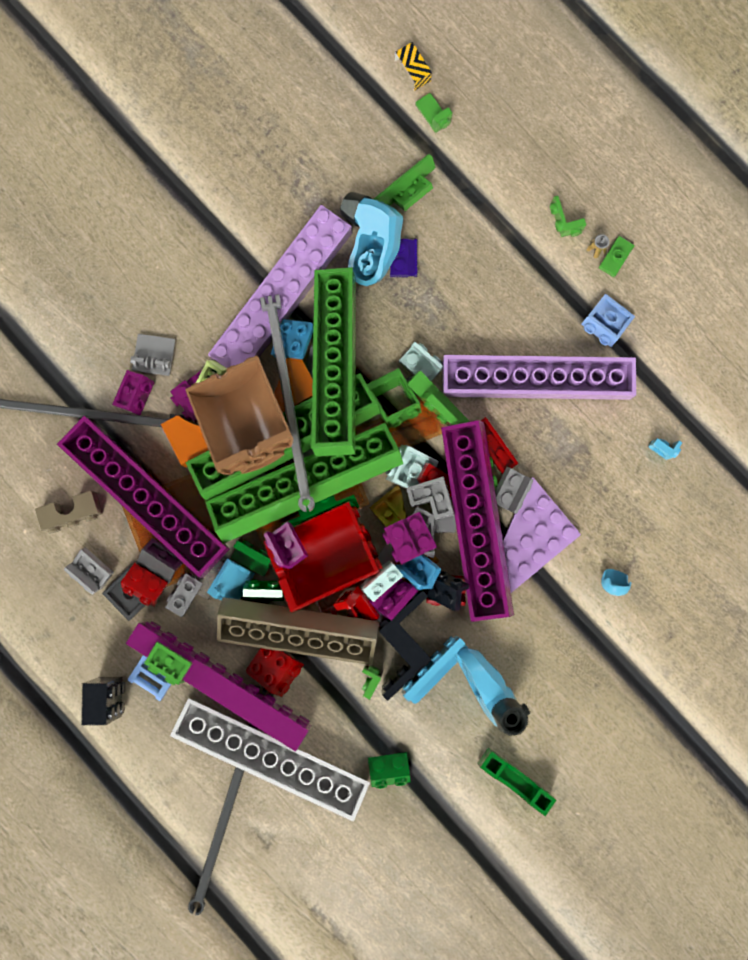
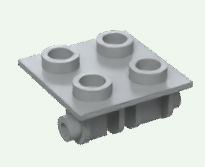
(153, 355)

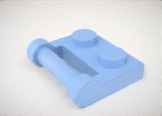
(135, 678)

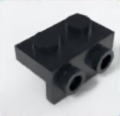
(448, 591)

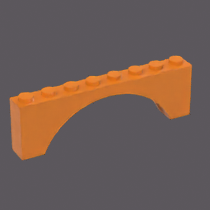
(188, 438)

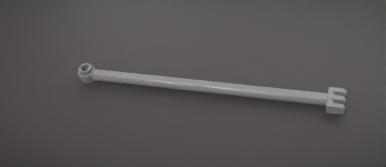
(289, 407)

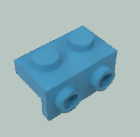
(420, 572)

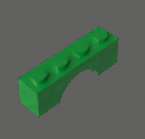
(517, 781)

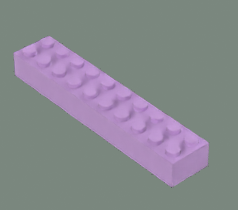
(289, 278)
(539, 377)

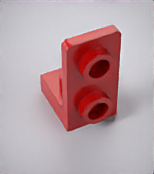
(356, 598)

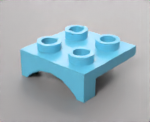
(230, 581)

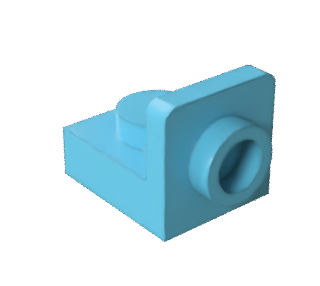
(662, 448)

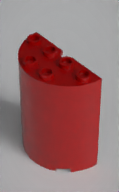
(337, 557)

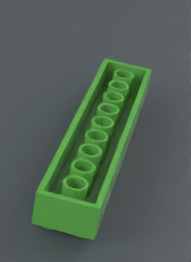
(334, 362)
(212, 483)
(278, 492)

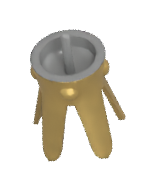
(600, 243)

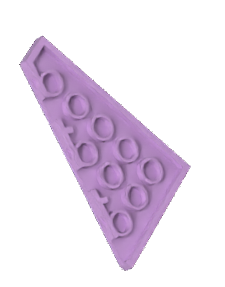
(535, 536)

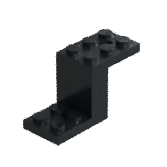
(405, 646)

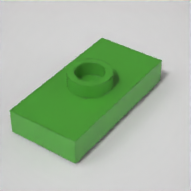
(616, 256)

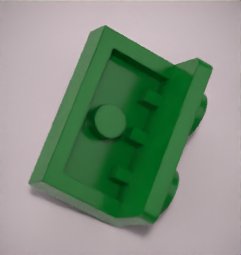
(247, 556)
(263, 590)
(389, 770)

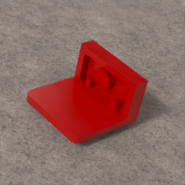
(274, 670)

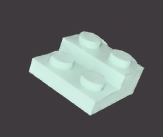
(408, 472)

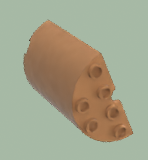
(240, 418)

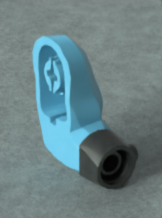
(376, 239)
(492, 693)

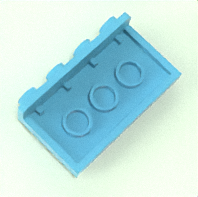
(433, 671)

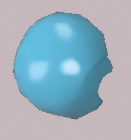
(615, 582)

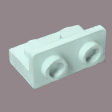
(419, 359)
(382, 581)

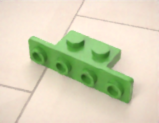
(410, 185)
(435, 400)

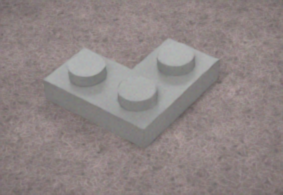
(436, 493)

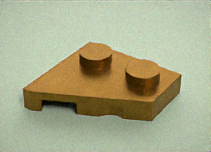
(390, 507)

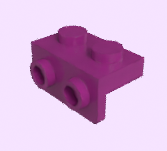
(285, 546)

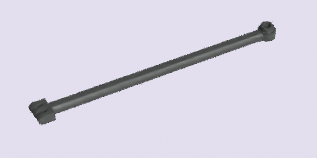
(79, 412)
(218, 836)

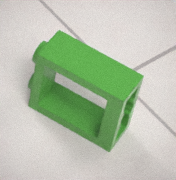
(387, 383)

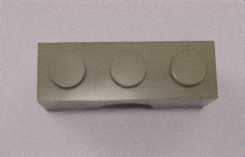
(85, 508)

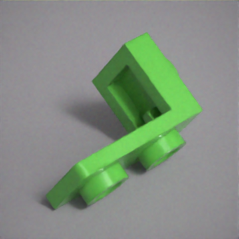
(432, 112)
(571, 228)

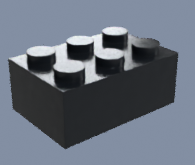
(102, 700)

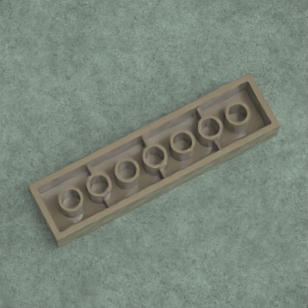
(297, 631)

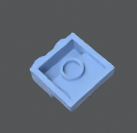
(607, 321)

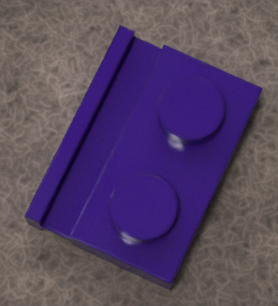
(406, 259)

